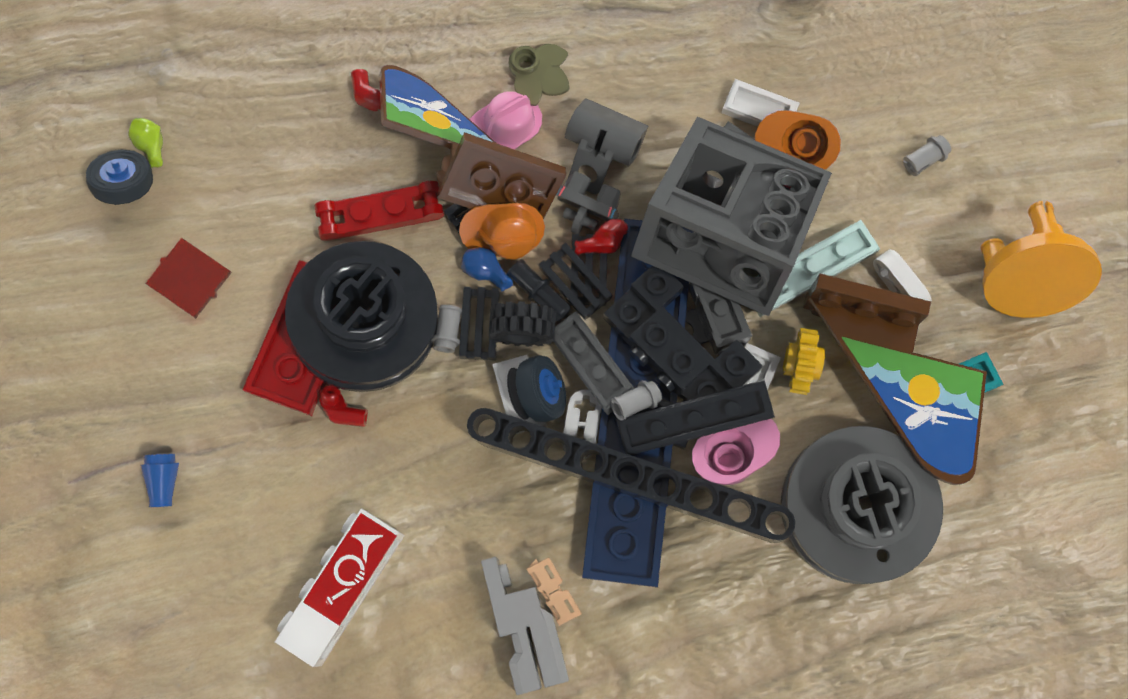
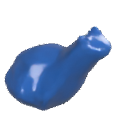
(483, 265)

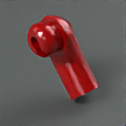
(363, 93)
(338, 410)

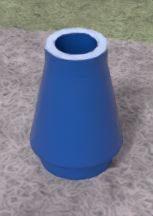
(160, 478)

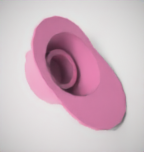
(509, 119)
(735, 453)

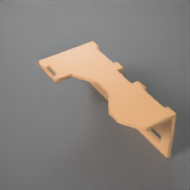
(546, 585)

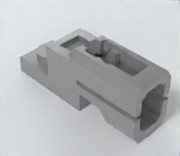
(513, 616)

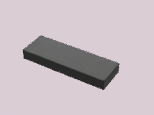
(591, 361)

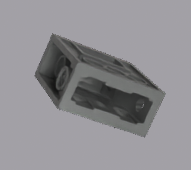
(735, 220)

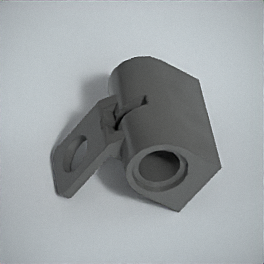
(602, 138)
(716, 320)

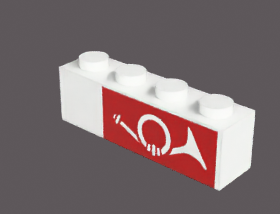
(339, 588)

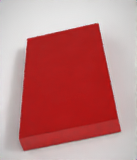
(278, 371)

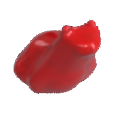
(605, 240)

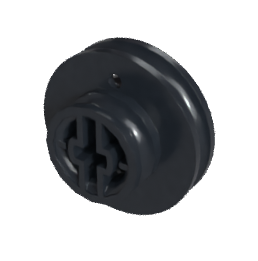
(370, 346)

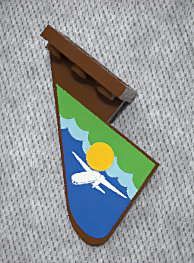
(478, 167)
(926, 399)

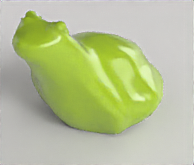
(147, 138)

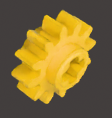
(803, 361)

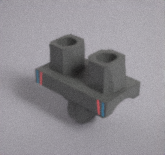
(574, 194)

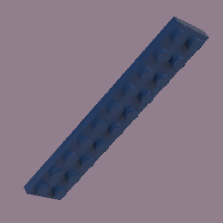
(622, 529)

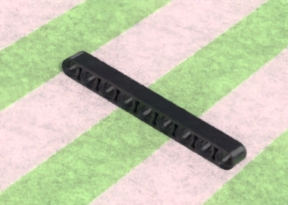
(643, 488)

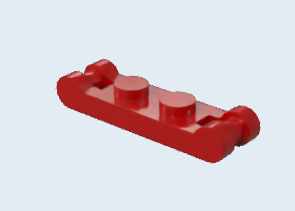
(379, 211)

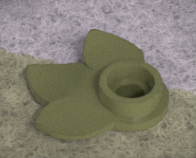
(543, 75)

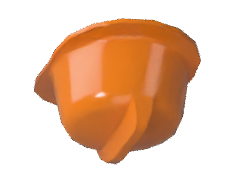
(801, 136)
(506, 229)

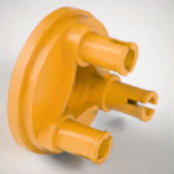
(1039, 271)

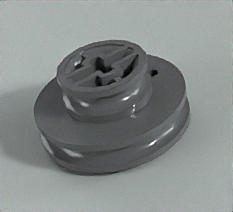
(833, 528)

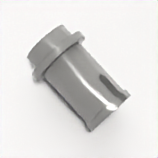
(935, 150)
(447, 329)
(636, 400)

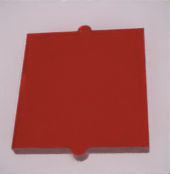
(188, 278)

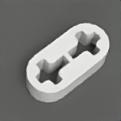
(899, 276)
(573, 415)

